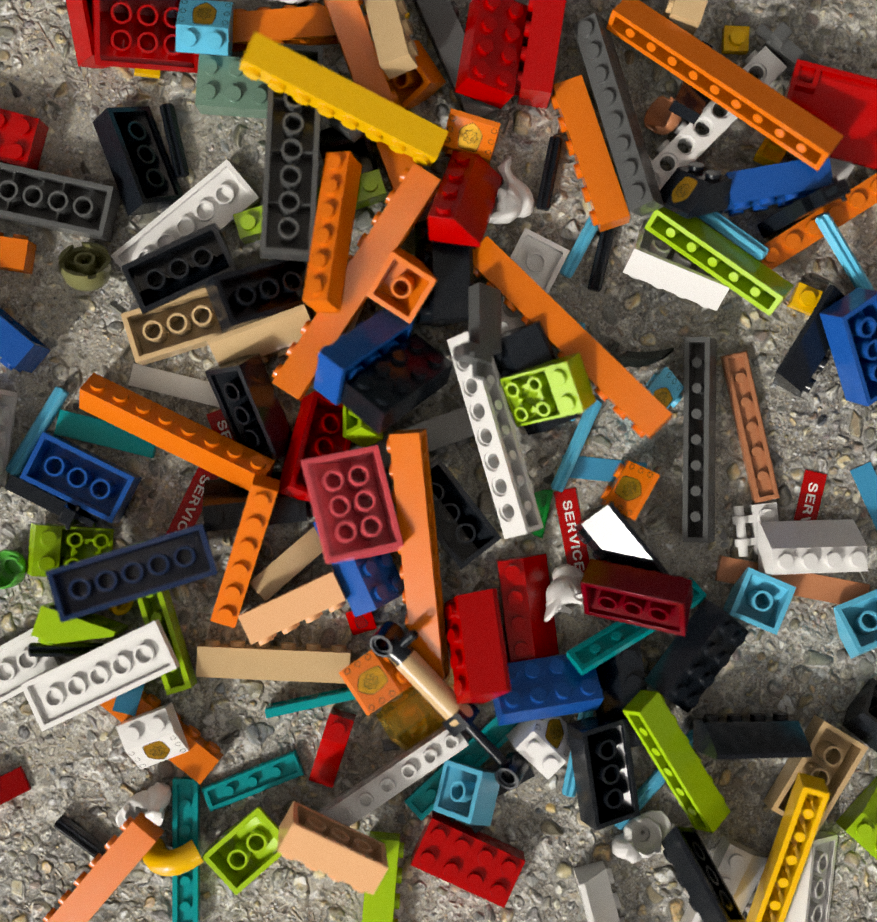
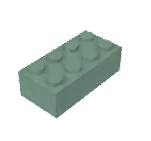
(227, 91)

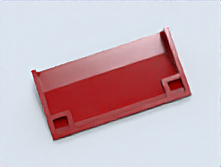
(842, 102)

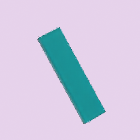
(101, 433)
(308, 702)
(252, 780)

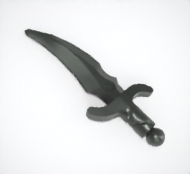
(638, 359)

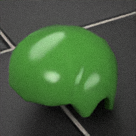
(12, 568)

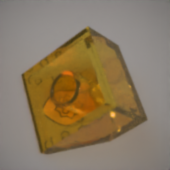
(409, 719)

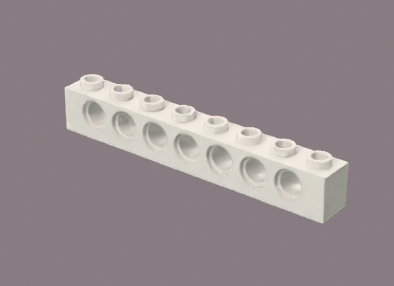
(767, 69)
(498, 447)
(395, 776)

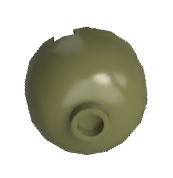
(85, 266)

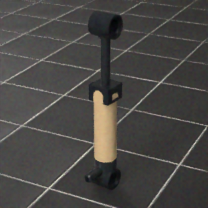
(396, 647)

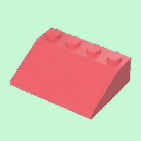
(352, 504)

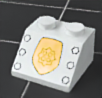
(153, 736)
(542, 743)

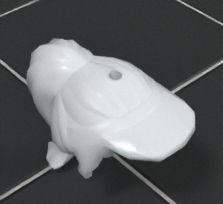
(513, 197)
(563, 590)
(150, 802)
(634, 845)

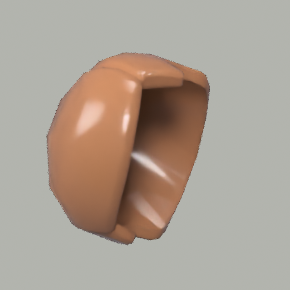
(659, 118)

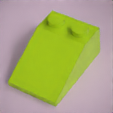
(87, 627)
(861, 819)
(244, 850)

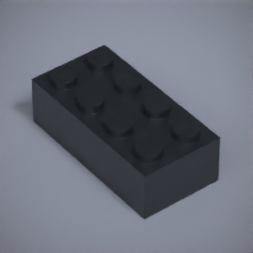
(257, 292)
(396, 383)
(698, 657)

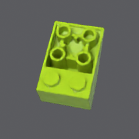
(548, 390)
(56, 546)

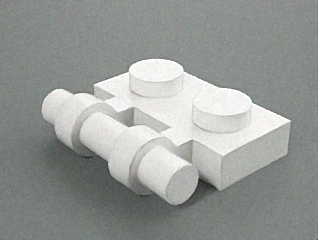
(758, 513)

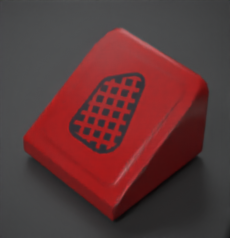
(361, 623)

